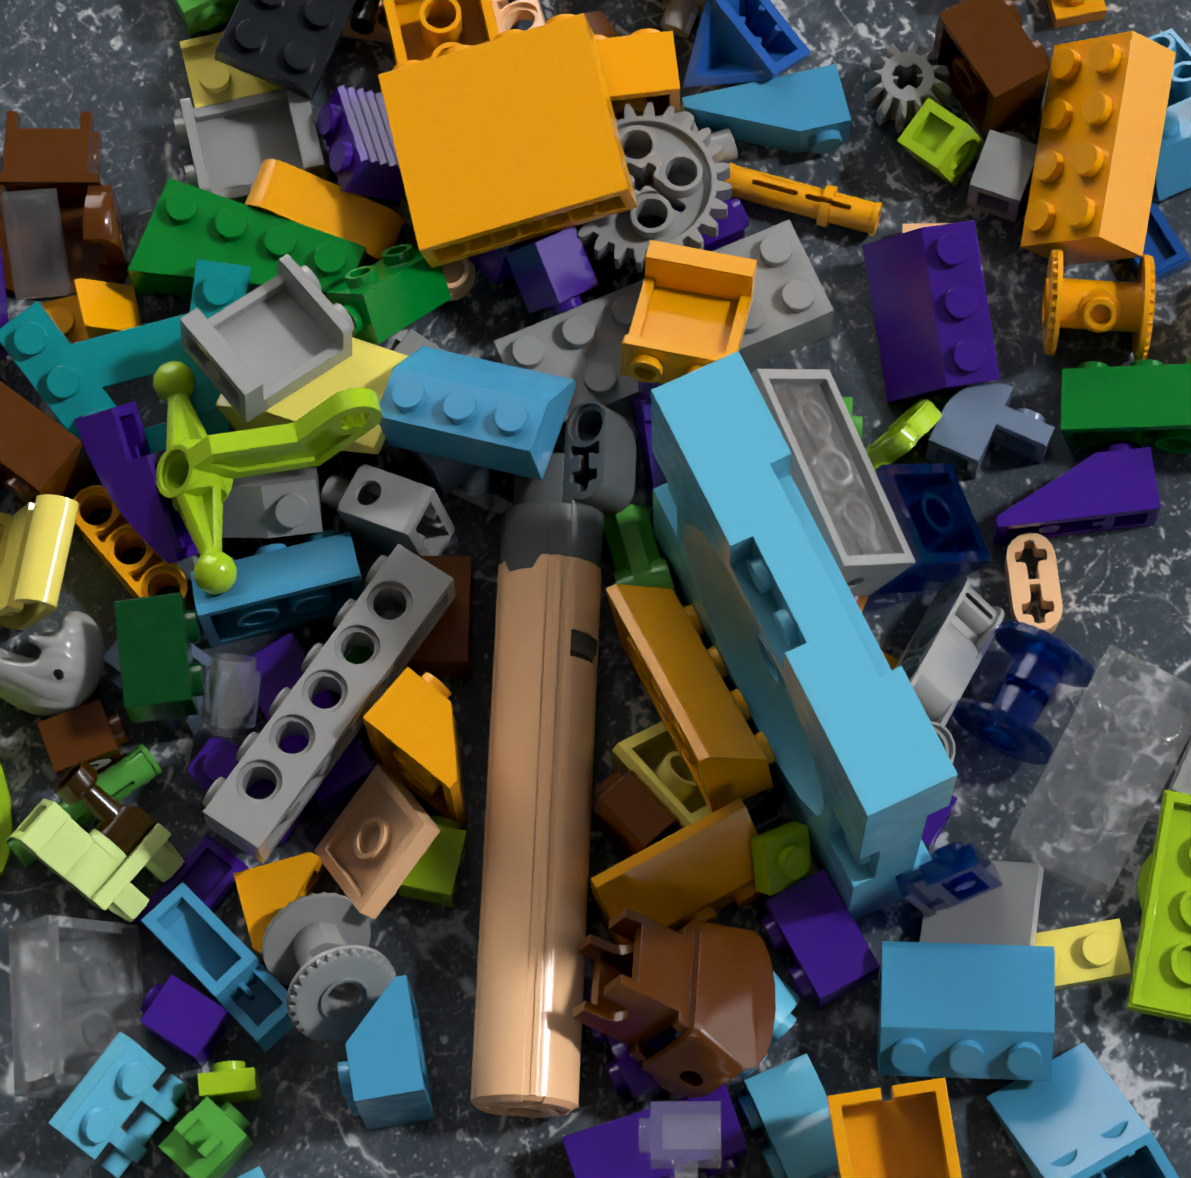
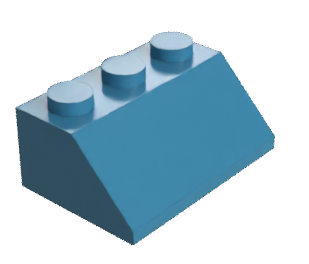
(475, 411)
(282, 589)
(966, 1010)
(387, 1063)

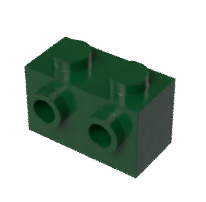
(158, 657)

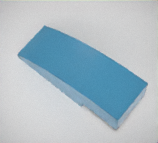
(221, 965)

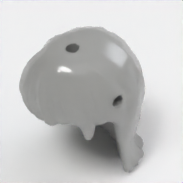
(64, 672)

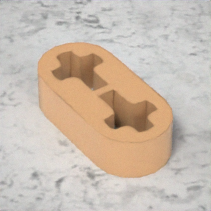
(1046, 581)

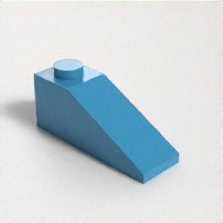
(786, 113)

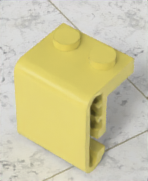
(34, 559)

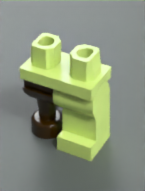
(106, 858)

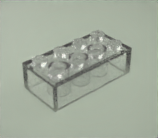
(1105, 774)

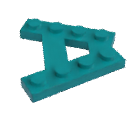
(76, 374)

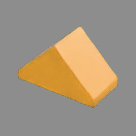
(271, 888)

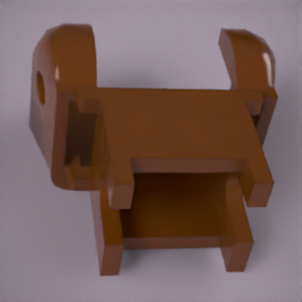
(88, 211)
(701, 981)

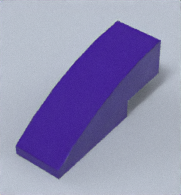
(128, 473)

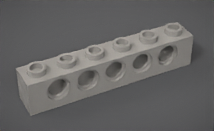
(261, 823)

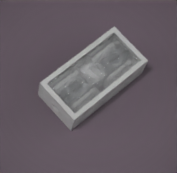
(836, 476)

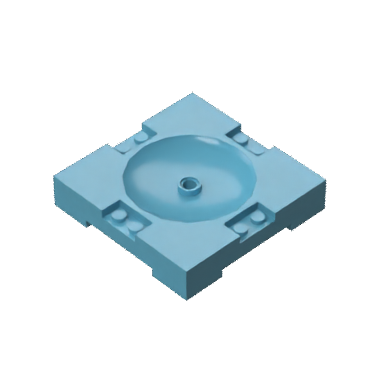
(750, 560)

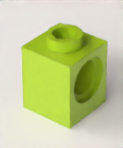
(941, 142)

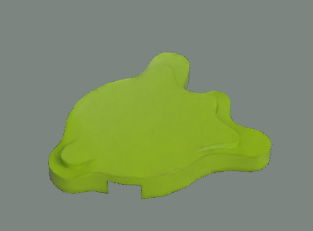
(903, 433)

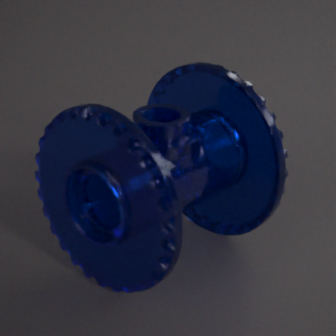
(1023, 692)

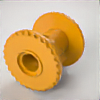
(1098, 305)

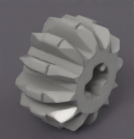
(903, 83)

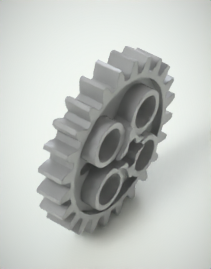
(672, 152)

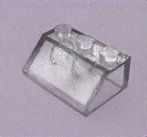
(70, 999)

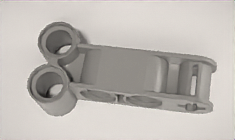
(948, 651)

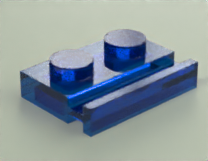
(950, 877)

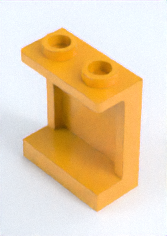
(687, 312)

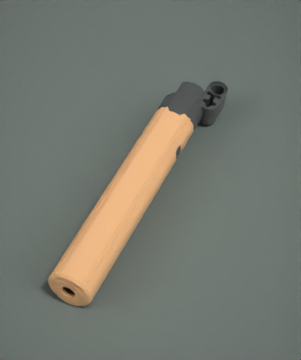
(544, 770)

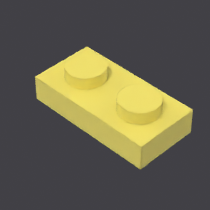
(1087, 953)

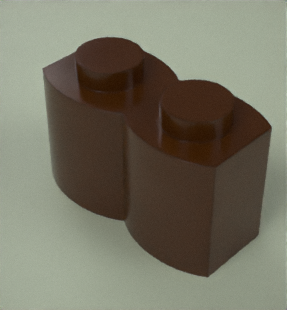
(632, 813)

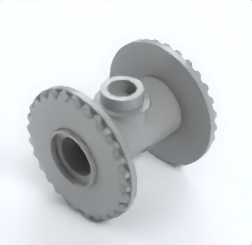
(327, 962)

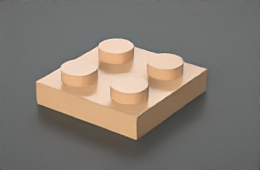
(376, 841)

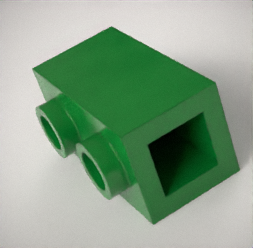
(390, 293)

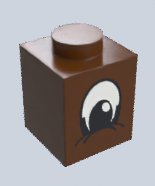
(83, 734)

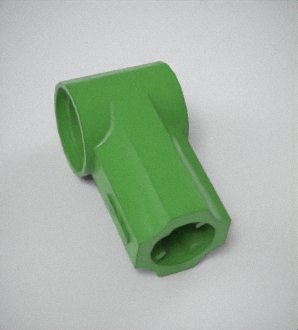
(635, 549)

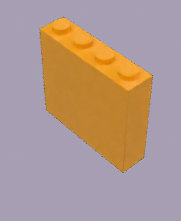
(506, 140)

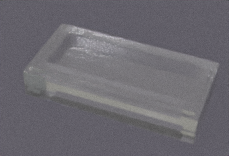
(36, 243)

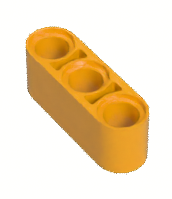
(321, 205)
(117, 536)

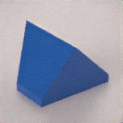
(742, 44)

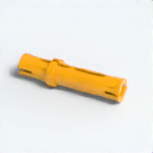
(805, 200)

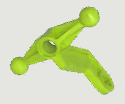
(201, 467)

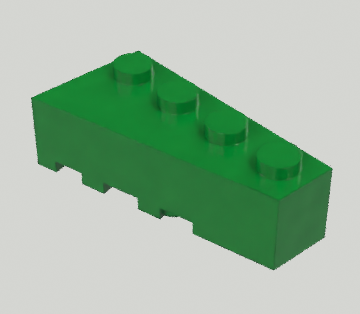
(213, 228)
(1127, 405)

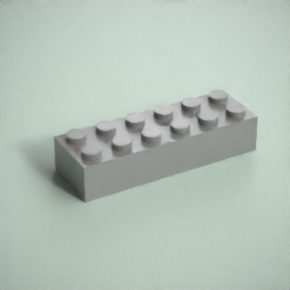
(587, 340)

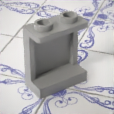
(239, 134)
(269, 340)

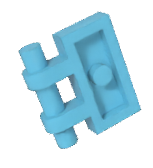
(107, 1098)

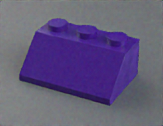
(931, 312)

